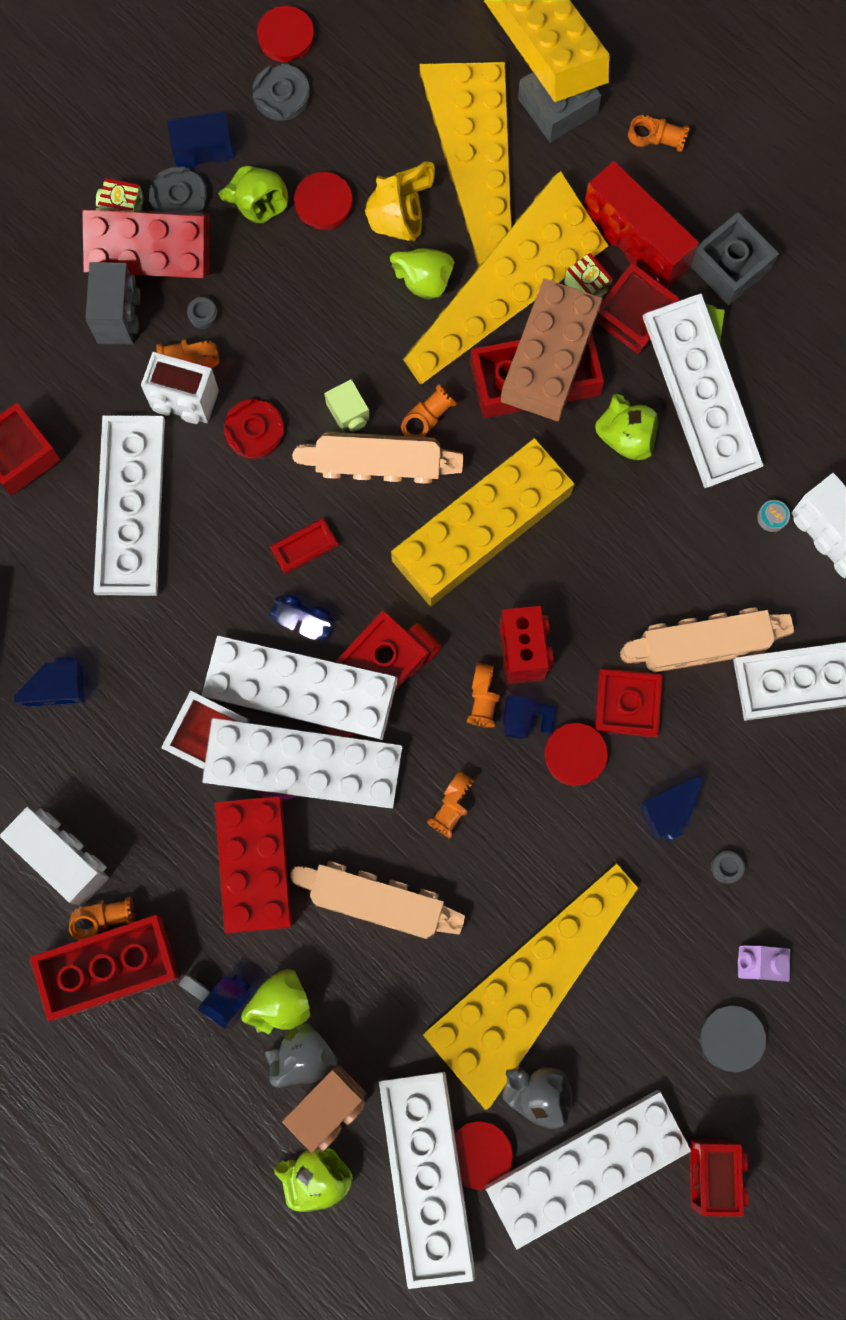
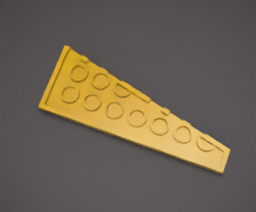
(472, 128)
(539, 245)
(511, 1007)

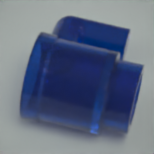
(520, 715)

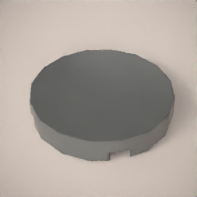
(281, 92)
(178, 191)
(733, 1038)

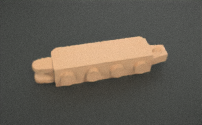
(379, 456)
(707, 641)
(377, 902)

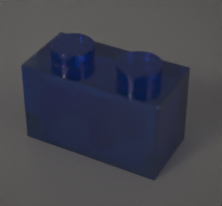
(200, 139)

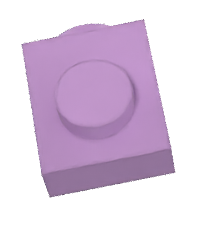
(764, 963)

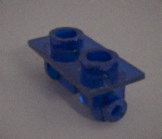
(313, 619)

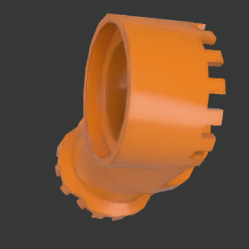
(659, 133)
(192, 353)
(429, 411)
(484, 701)
(451, 811)
(102, 917)

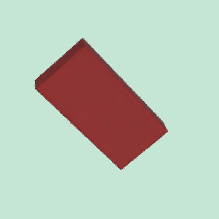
(304, 546)

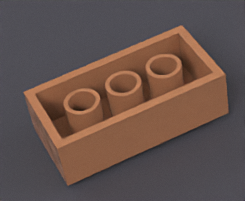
(550, 349)
(318, 1116)

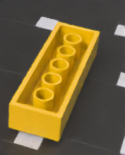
(554, 44)
(482, 522)

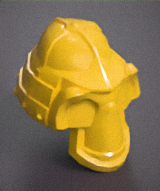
(396, 205)

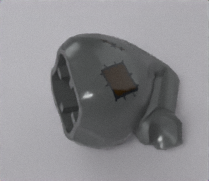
(301, 1058)
(539, 1097)

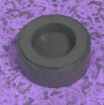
(202, 312)
(727, 867)

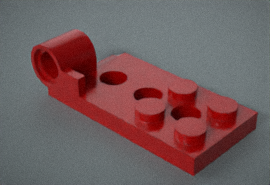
(410, 652)

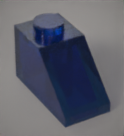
(53, 685)
(671, 810)
(227, 1001)

